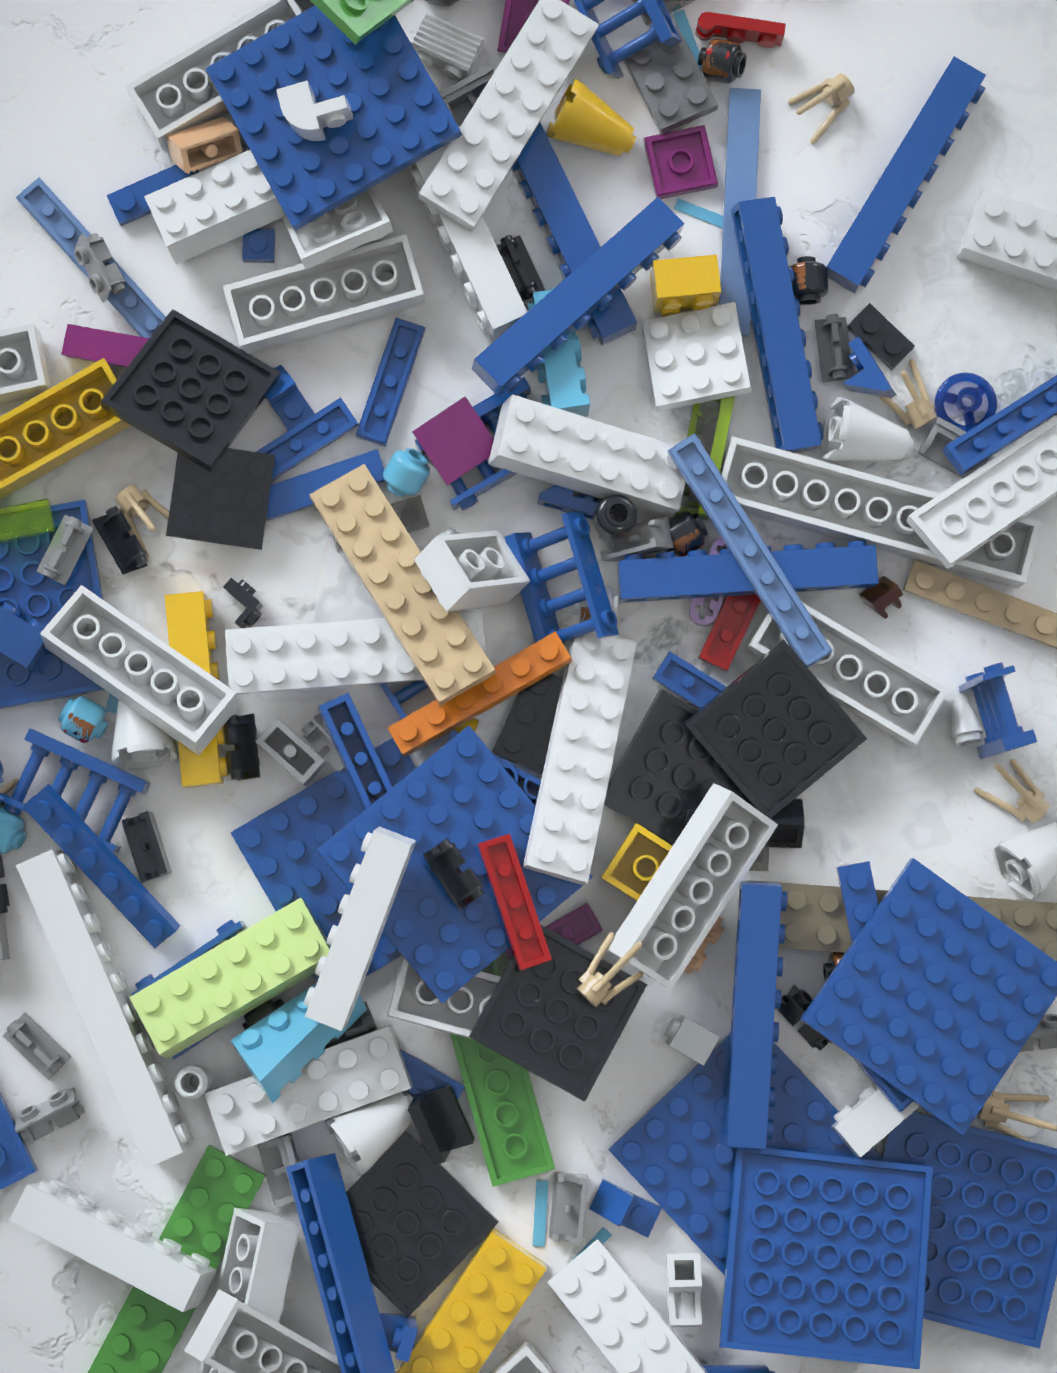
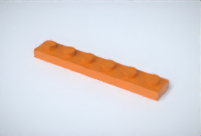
(510, 678)

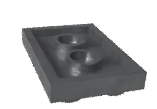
(671, 84)

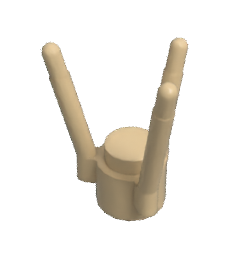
(833, 92)
(921, 409)
(134, 504)
(1030, 802)
(596, 987)
(997, 1111)

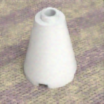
(862, 435)
(139, 741)
(1029, 860)
(370, 1130)

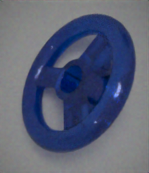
(974, 394)

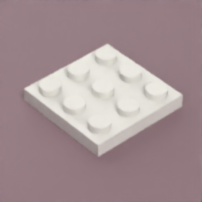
(340, 229)
(696, 356)

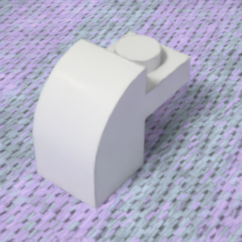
(307, 115)
(684, 1289)

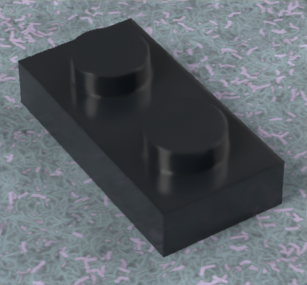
(880, 336)

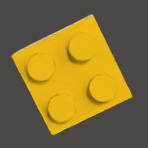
(684, 284)
(636, 862)

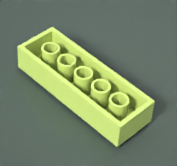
(232, 979)

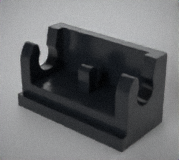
(146, 846)

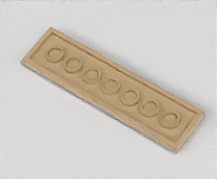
(384, 561)

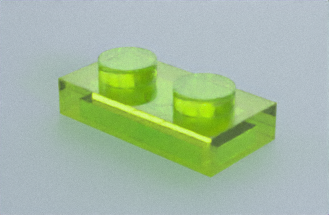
(26, 520)

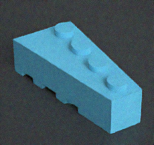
(563, 373)
(285, 1043)

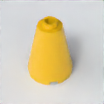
(590, 122)

